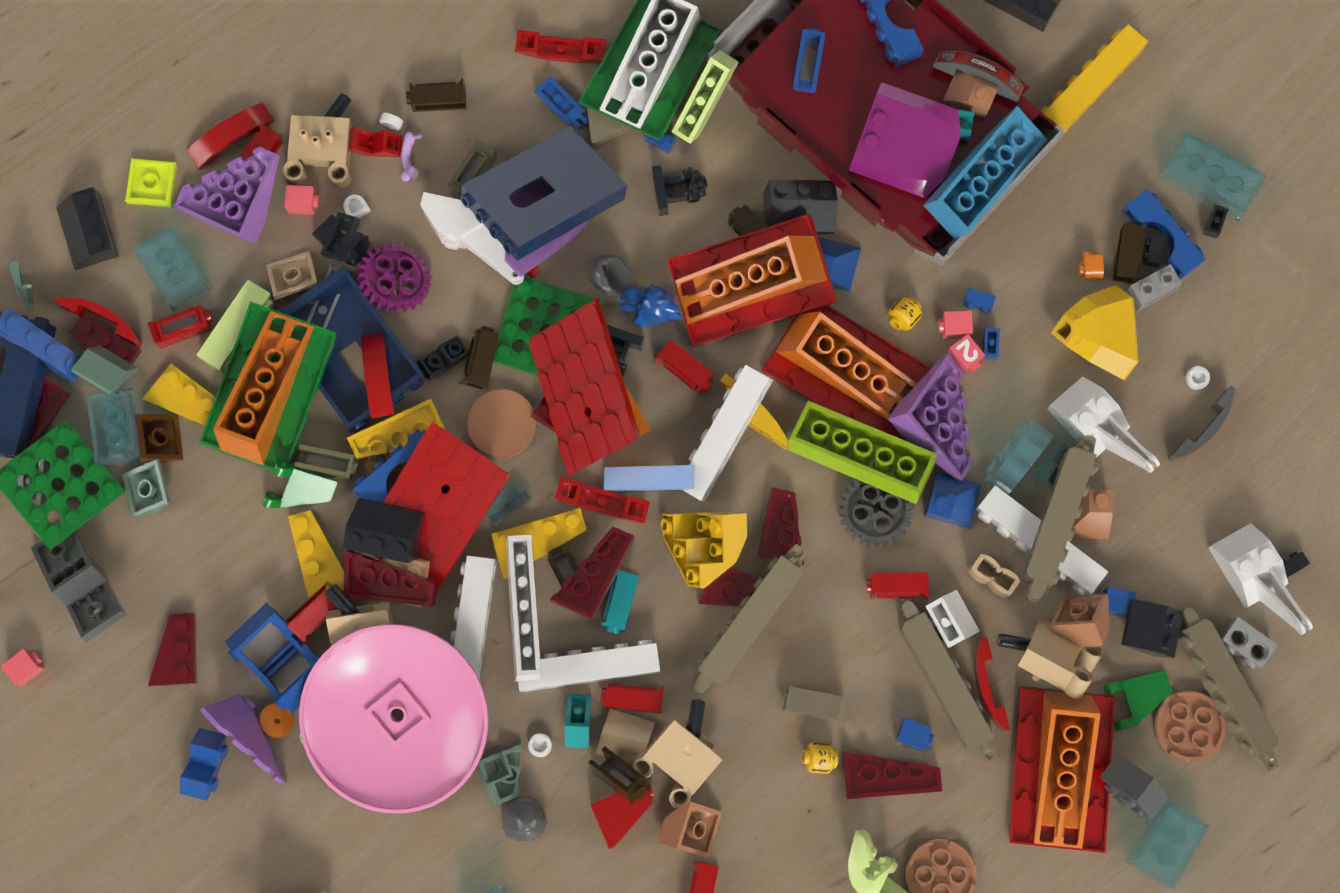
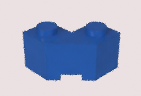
(204, 764)

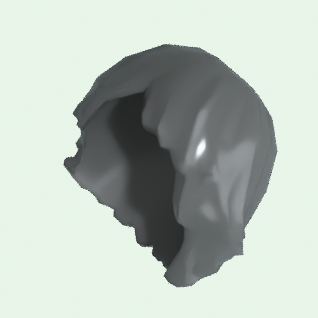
(610, 274)
(524, 819)

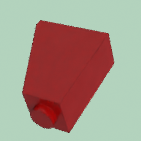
(618, 816)

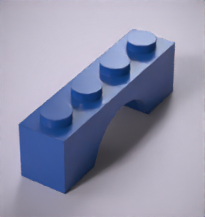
(901, 43)
(1148, 211)
(30, 337)
(376, 485)

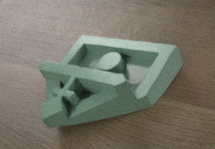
(23, 291)

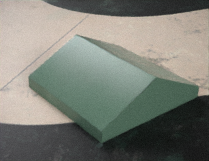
(103, 369)
(146, 489)

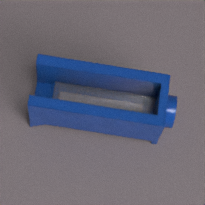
(809, 60)

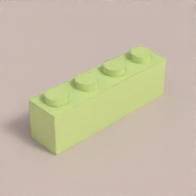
(705, 96)
(220, 343)

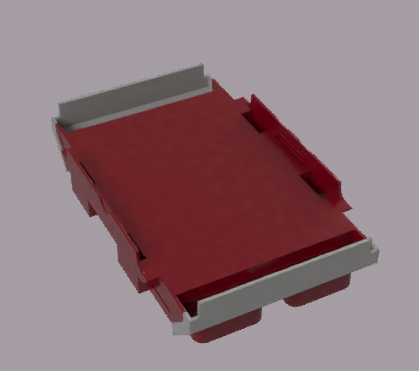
(852, 66)

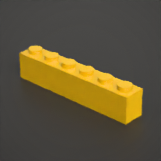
(1096, 77)

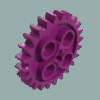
(373, 277)

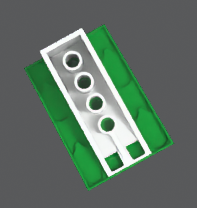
(651, 65)

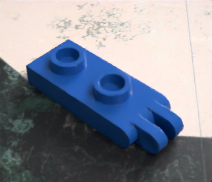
(561, 103)

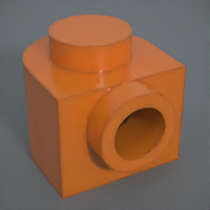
(1091, 266)

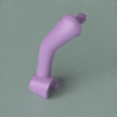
(409, 170)

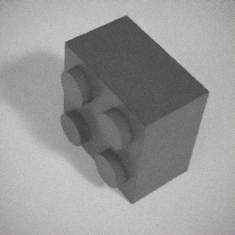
(1134, 787)

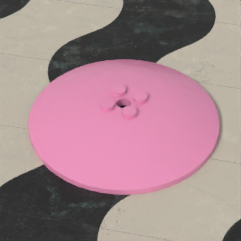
(386, 760)

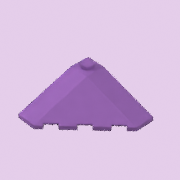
(235, 197)
(523, 198)
(933, 417)
(240, 720)

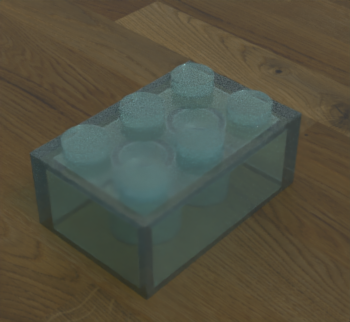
(173, 268)
(1017, 456)
(1167, 845)

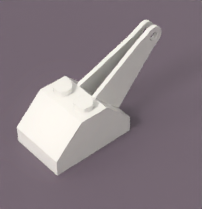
(459, 228)
(1093, 412)
(1257, 572)

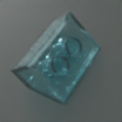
(113, 427)

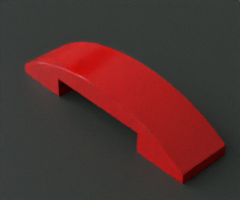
(560, 49)
(228, 133)
(78, 306)
(377, 374)
(602, 501)
(982, 655)

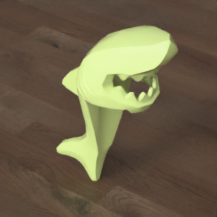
(866, 871)

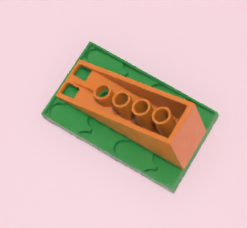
(268, 387)

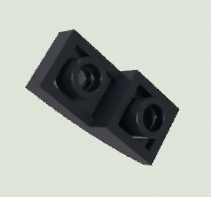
(443, 358)

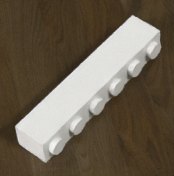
(727, 429)
(1022, 526)
(523, 608)
(474, 609)
(595, 666)

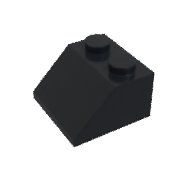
(1152, 628)

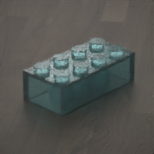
(1212, 176)

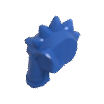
(649, 306)

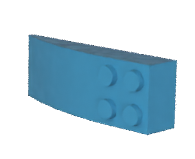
(985, 173)

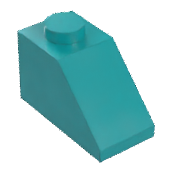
(578, 721)

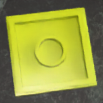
(151, 182)

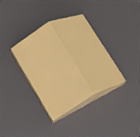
(292, 275)
(625, 735)

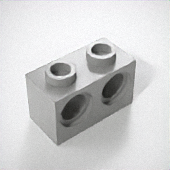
(1154, 287)
(1249, 638)

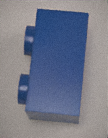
(666, 143)
(979, 300)
(991, 343)

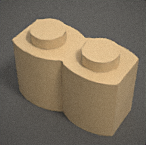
(999, 580)

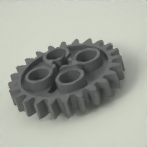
(867, 528)

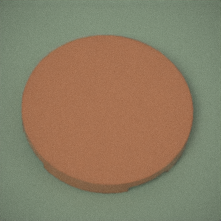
(501, 423)
(1189, 726)
(940, 868)

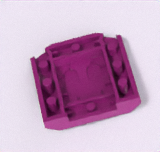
(907, 141)

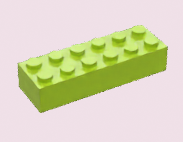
(862, 452)

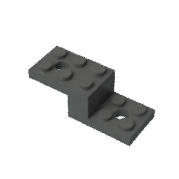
(79, 585)

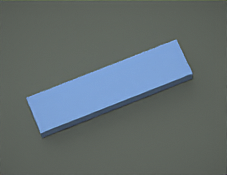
(649, 478)

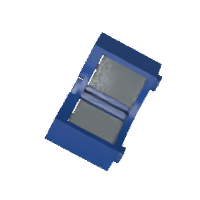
(274, 655)

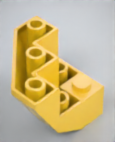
(1102, 330)
(704, 543)

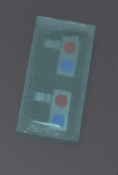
(508, 502)

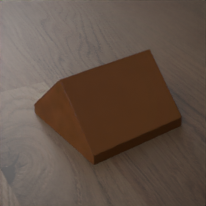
(159, 437)

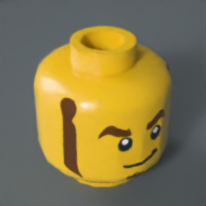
(905, 313)
(820, 757)

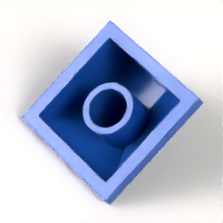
(840, 262)
(952, 500)

